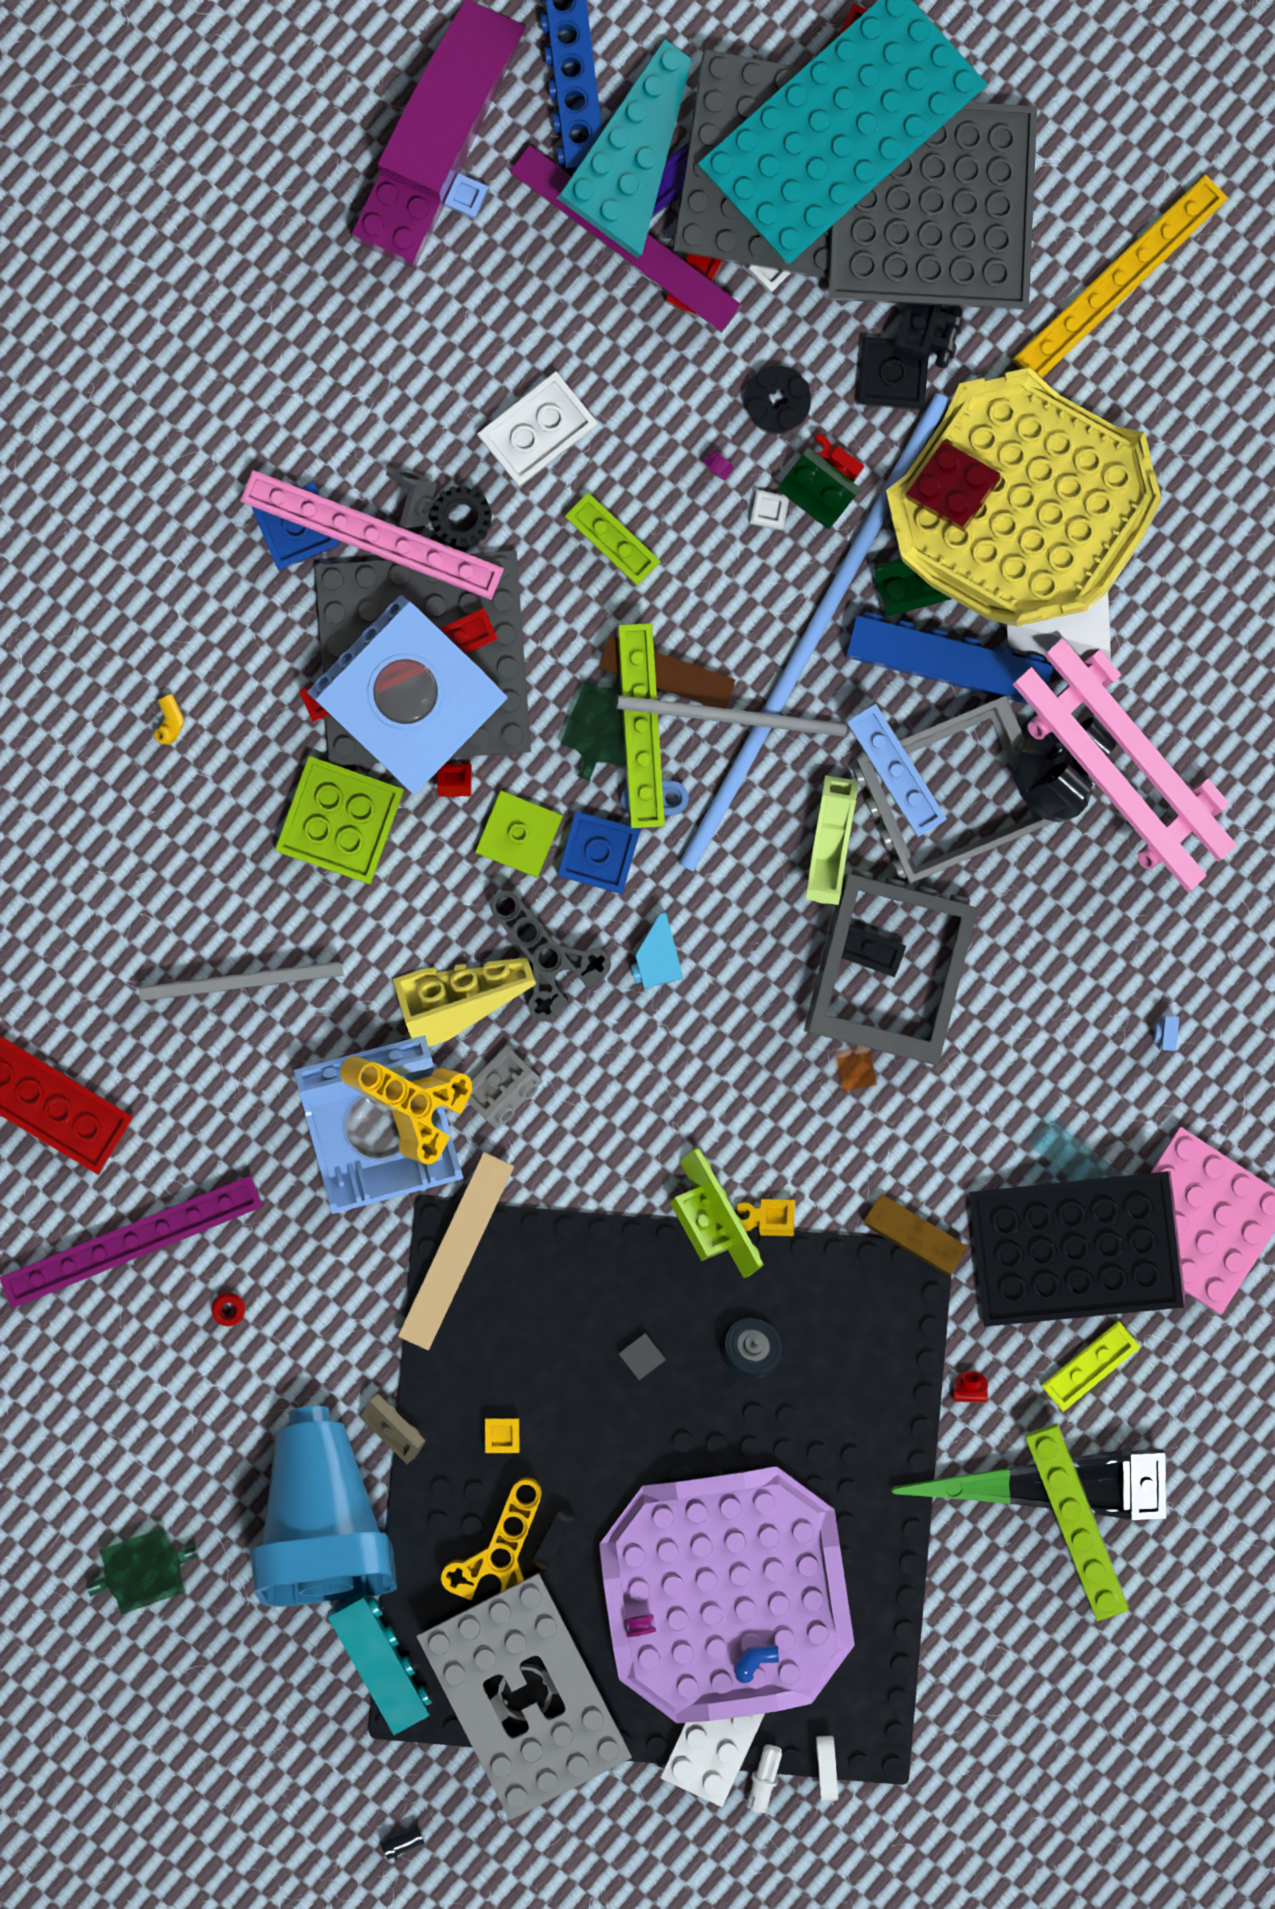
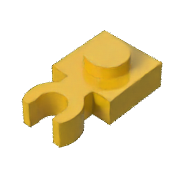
(773, 1218)

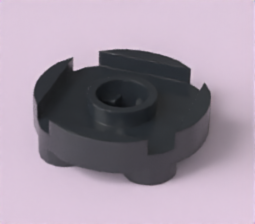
(794, 390)

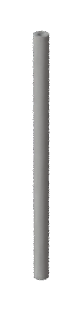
(730, 716)

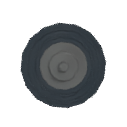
(751, 1348)

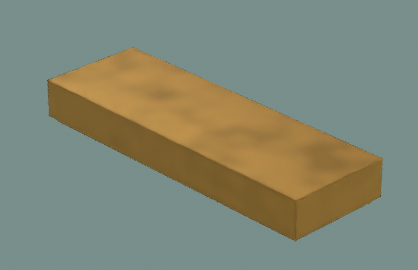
(915, 1235)

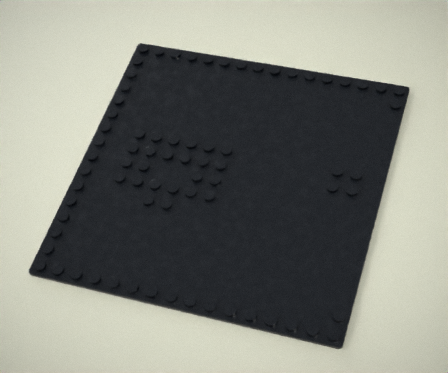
(542, 1342)

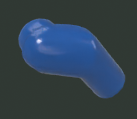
(751, 1659)

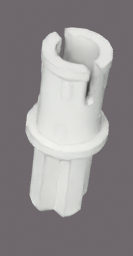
(764, 1779)

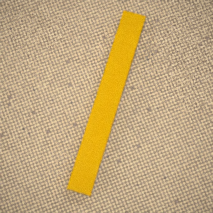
(1121, 277)

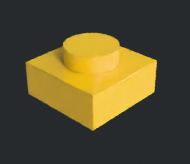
(502, 1435)

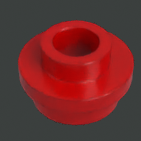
(217, 1311)

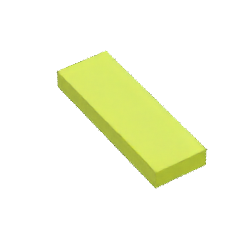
(1090, 1366)

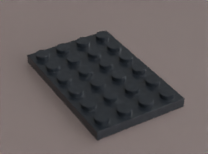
(1077, 1249)

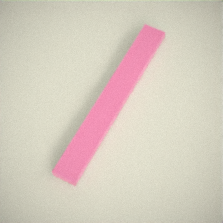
(372, 535)

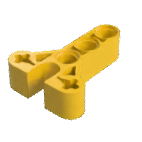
(418, 1135)
(482, 1563)

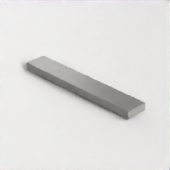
(241, 981)

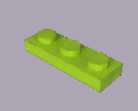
(612, 539)

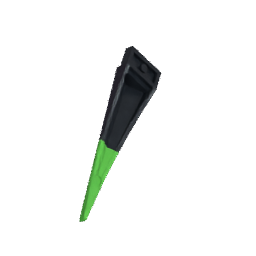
(1114, 1482)

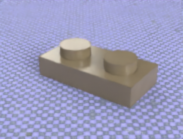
(392, 1428)

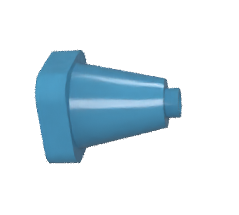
(319, 1520)

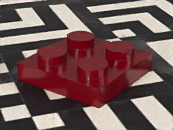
(953, 486)

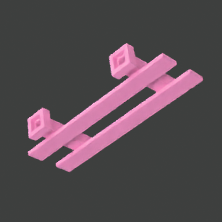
(1193, 806)

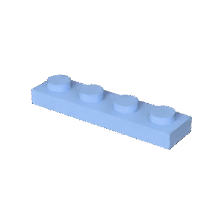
(896, 770)

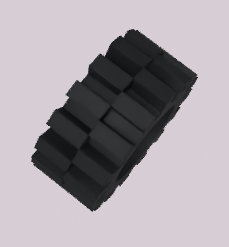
(461, 496)

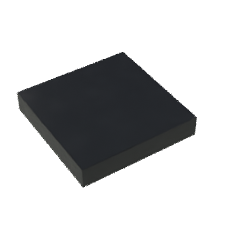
(890, 377)

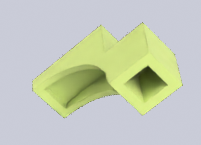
(831, 840)

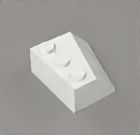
(1082, 631)

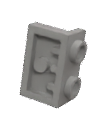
(503, 1087)

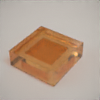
(856, 1071)

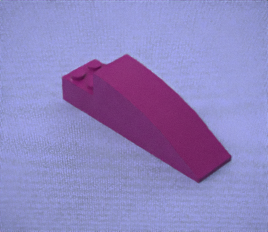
(437, 133)

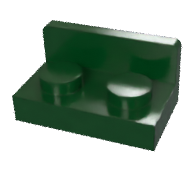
(818, 488)
(903, 589)

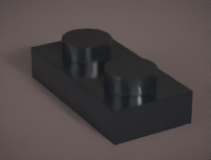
(873, 951)

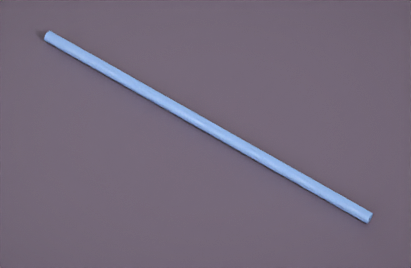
(812, 635)

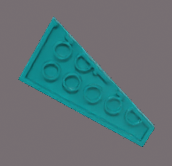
(624, 166)

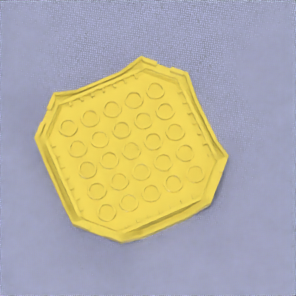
(1058, 519)

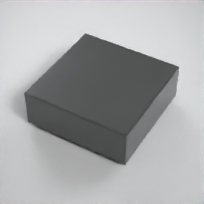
(642, 1356)

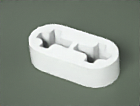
(827, 1768)

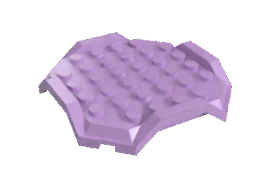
(724, 1572)

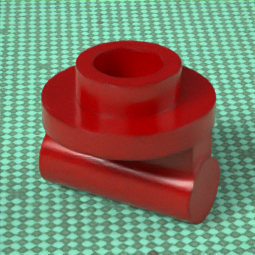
(970, 1388)

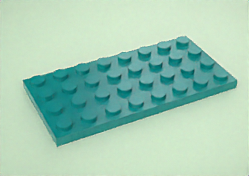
(841, 126)

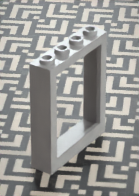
(1009, 735)

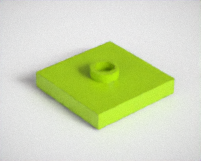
(519, 834)

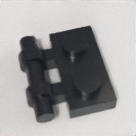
(917, 330)

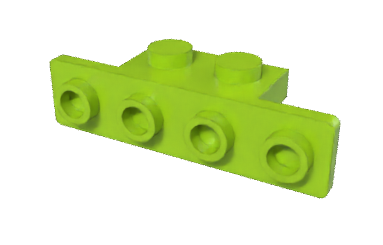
(711, 1219)

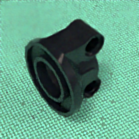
(1052, 778)

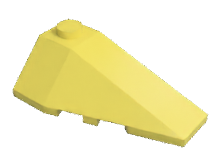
(455, 999)

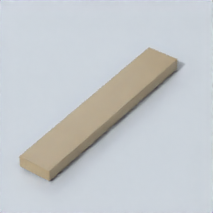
(456, 1250)

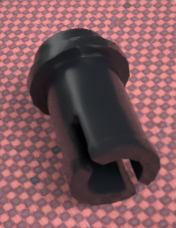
(401, 1842)

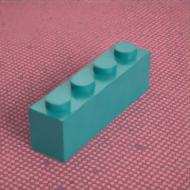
(379, 1663)

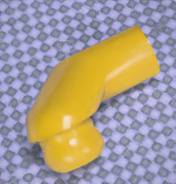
(172, 722)

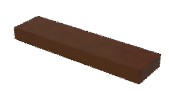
(677, 677)

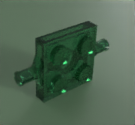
(596, 728)
(142, 1570)

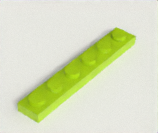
(641, 728)
(1077, 1522)

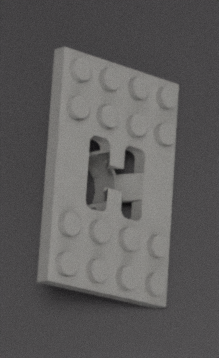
(553, 1751)

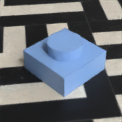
(466, 196)
(1167, 1033)

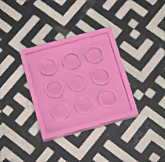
(1220, 1218)

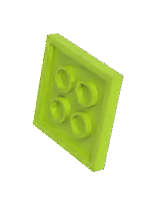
(339, 820)

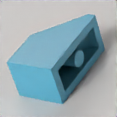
(657, 957)

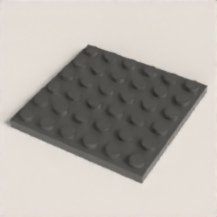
(947, 220)
(706, 221)
(357, 595)

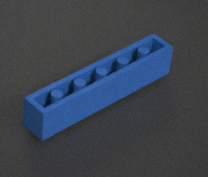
(940, 658)

